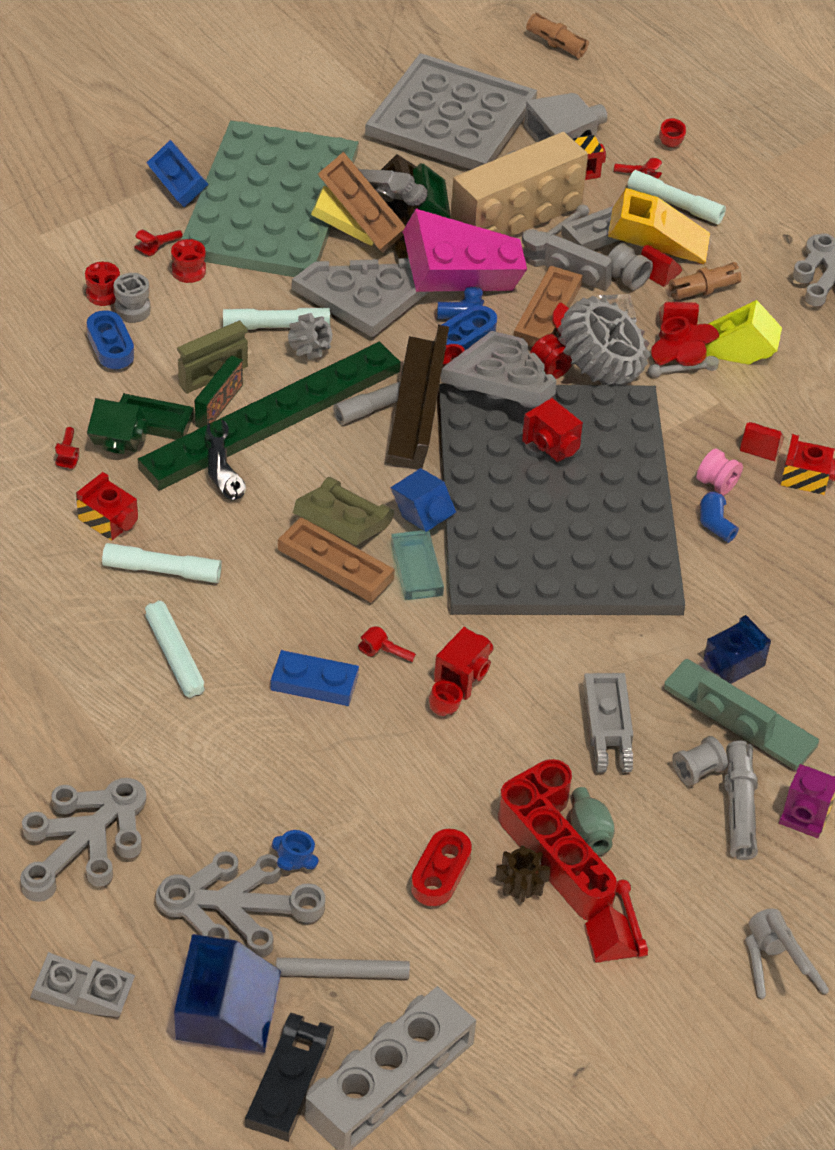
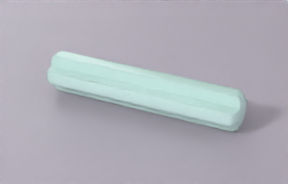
(174, 649)

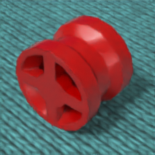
(188, 260)
(100, 283)
(552, 356)

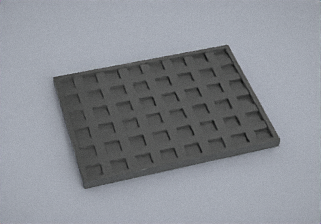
(566, 532)

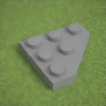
(361, 293)
(502, 370)

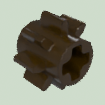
(522, 873)

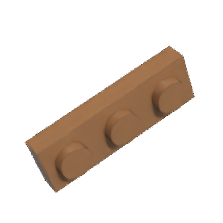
(362, 202)
(556, 287)
(336, 559)

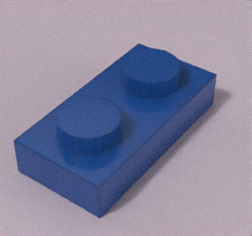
(177, 173)
(314, 678)

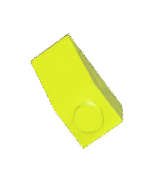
(745, 335)

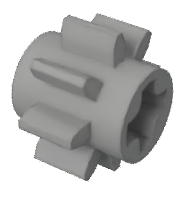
(310, 336)

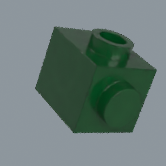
(117, 426)

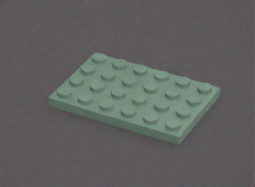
(263, 199)

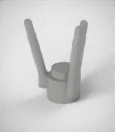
(774, 937)

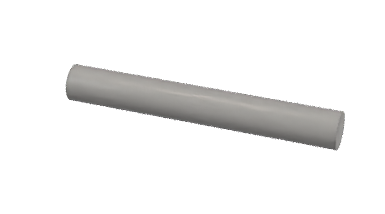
(343, 968)

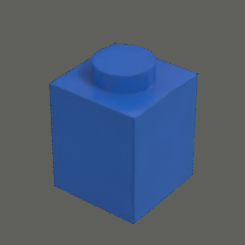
(423, 499)

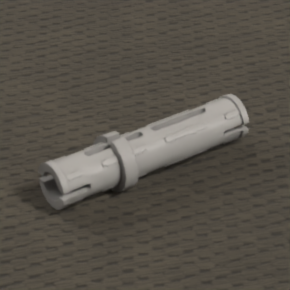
(741, 784)

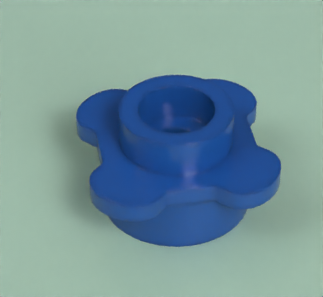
(295, 850)

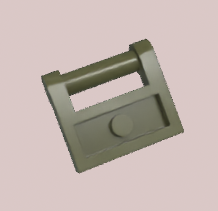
(343, 512)

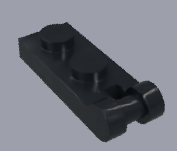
(288, 1078)

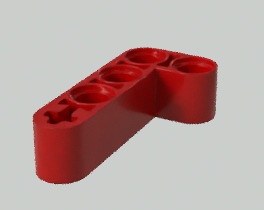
(541, 797)

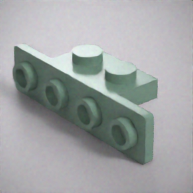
(741, 714)

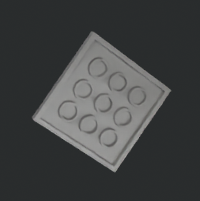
(450, 112)

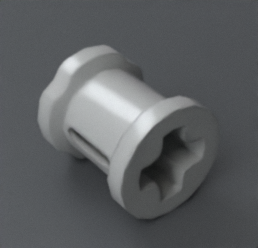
(700, 761)

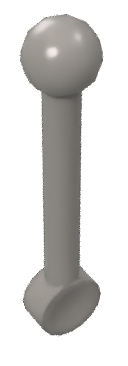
(581, 211)
(711, 363)

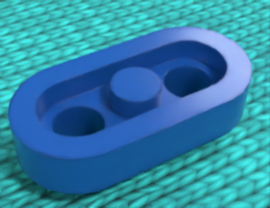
(471, 325)
(110, 339)

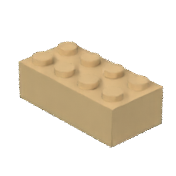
(522, 187)

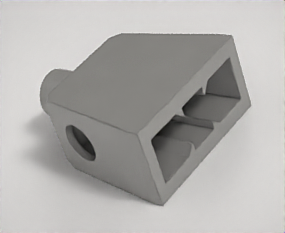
(562, 113)

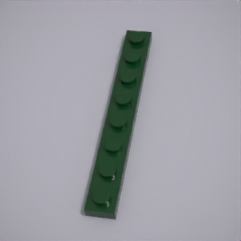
(271, 414)

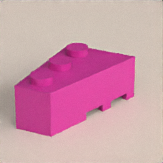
(460, 255)

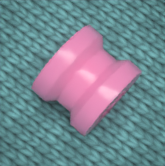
(719, 471)

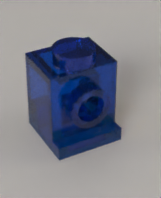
(737, 650)

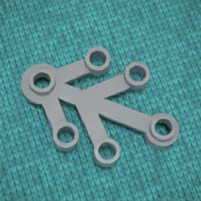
(820, 251)
(83, 831)
(235, 900)

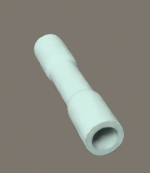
(694, 204)
(257, 319)
(137, 559)

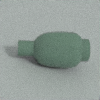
(592, 821)

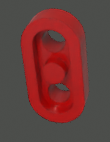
(438, 869)

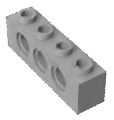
(350, 1120)

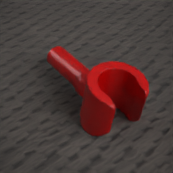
(648, 168)
(151, 243)
(67, 454)
(376, 639)

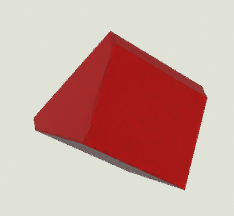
(663, 266)
(685, 309)
(761, 441)
(610, 936)

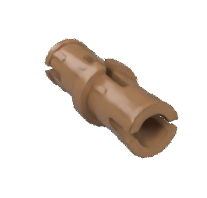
(557, 35)
(705, 281)

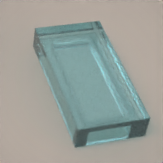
(417, 565)

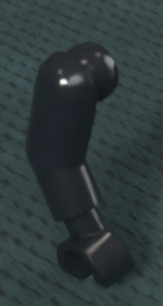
(219, 470)

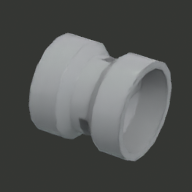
(630, 267)
(132, 297)

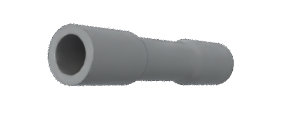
(365, 403)

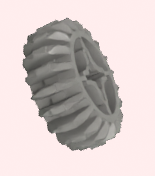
(604, 341)

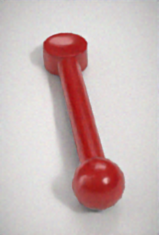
(623, 889)

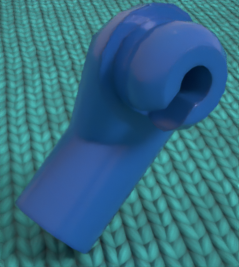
(472, 297)
(713, 516)

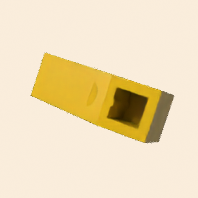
(652, 222)

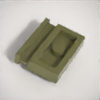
(205, 355)

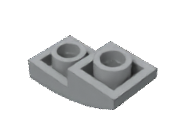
(82, 989)

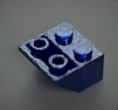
(225, 995)

